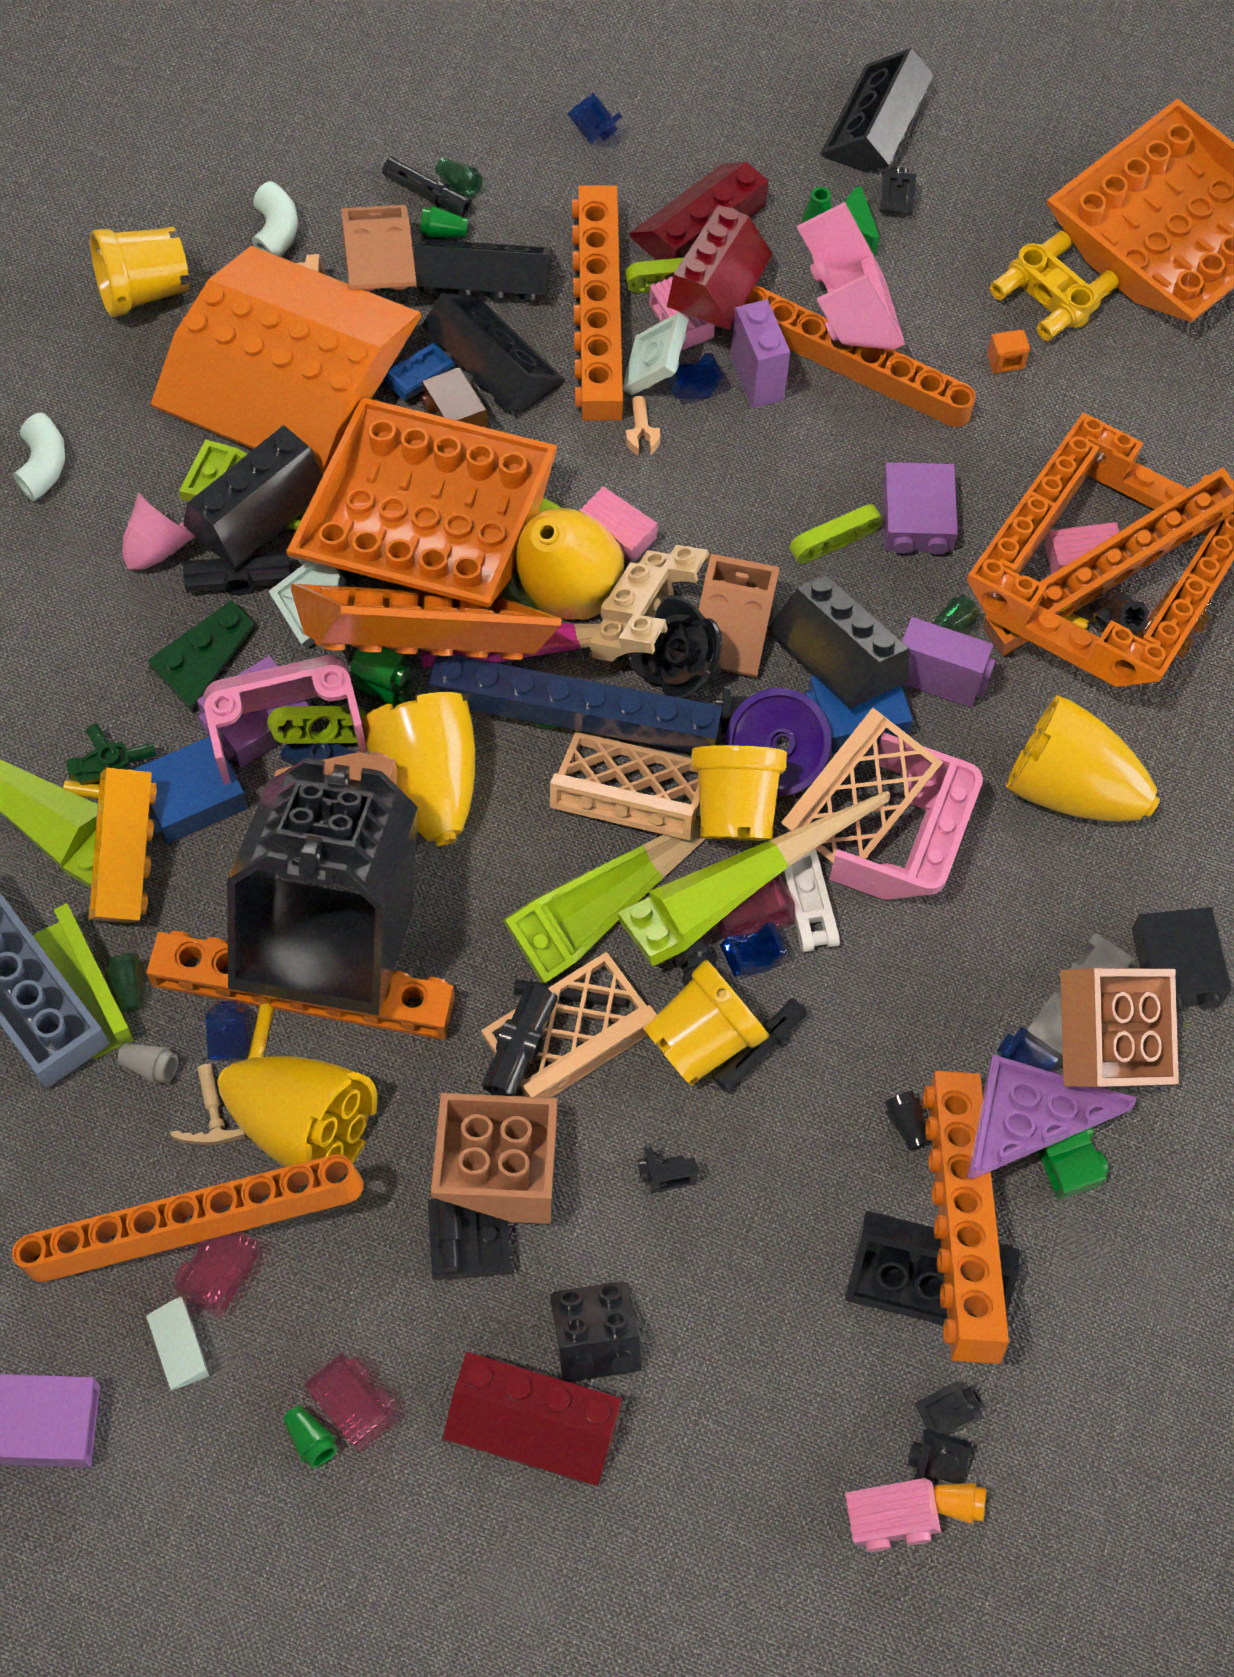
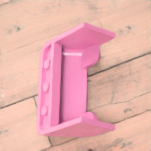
(857, 295)
(272, 687)
(948, 806)

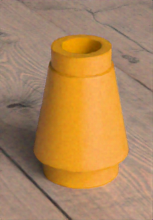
(961, 1501)

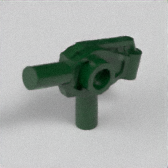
(107, 755)

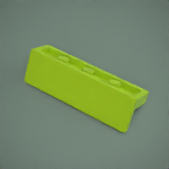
(76, 963)

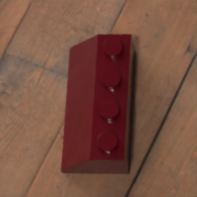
(679, 223)
(720, 268)
(532, 1419)

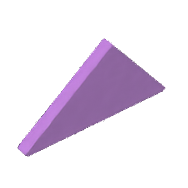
(1031, 1110)

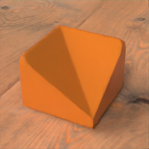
(1008, 351)

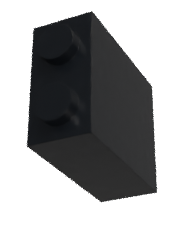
(1192, 947)

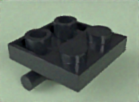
(466, 1242)

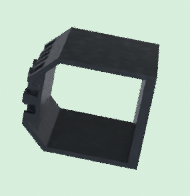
(316, 939)

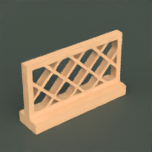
(842, 765)
(624, 804)
(595, 1049)

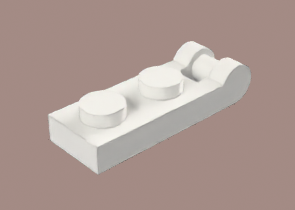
(812, 902)

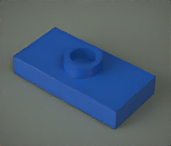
(408, 375)

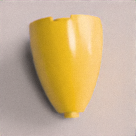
(568, 563)
(432, 756)
(1081, 768)
(299, 1106)

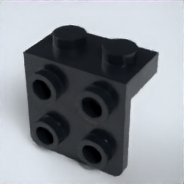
(596, 1331)

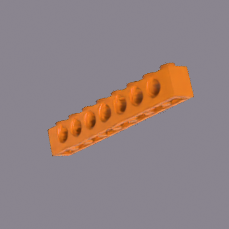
(599, 303)
(1128, 551)
(168, 972)
(954, 1112)

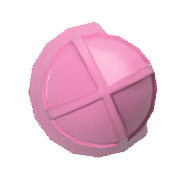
(151, 536)

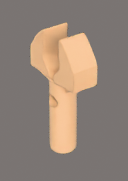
(641, 428)

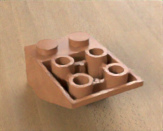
(378, 247)
(741, 601)

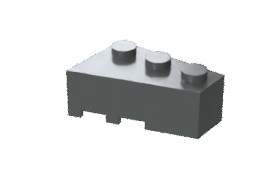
(1047, 1026)

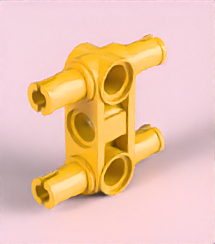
(1054, 285)

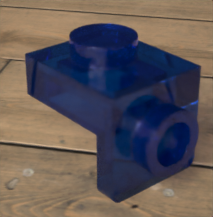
(594, 119)
(696, 380)
(754, 951)
(226, 1030)
(1025, 1051)

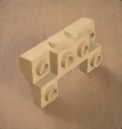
(631, 607)

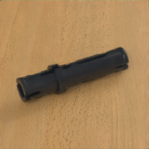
(397, 171)
(749, 1057)

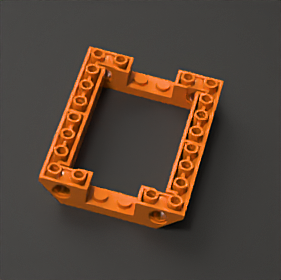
(1014, 599)

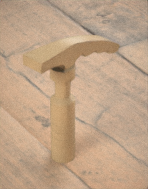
(212, 1103)

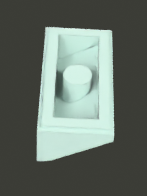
(177, 1344)

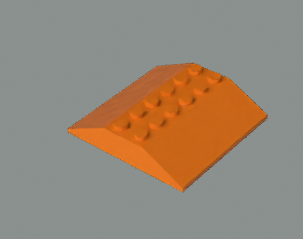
(1159, 213)
(279, 350)
(425, 502)
(419, 620)

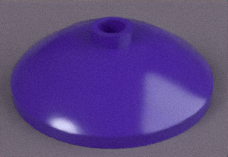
(789, 714)

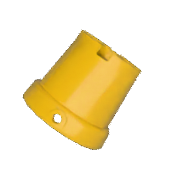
(137, 267)
(738, 790)
(704, 1025)

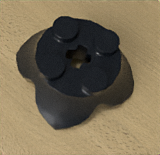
(686, 633)

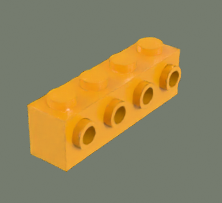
(121, 846)

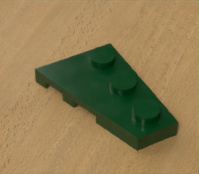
(202, 653)

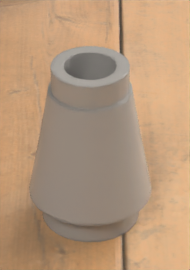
(150, 1062)

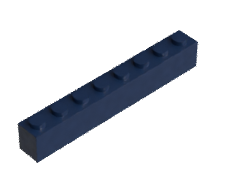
(577, 703)

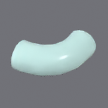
(280, 219)
(45, 459)

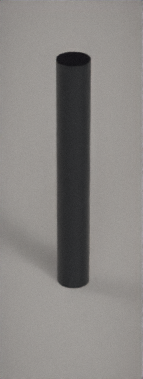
(572, 994)

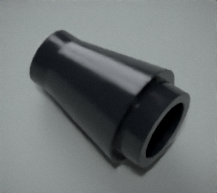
(908, 1118)

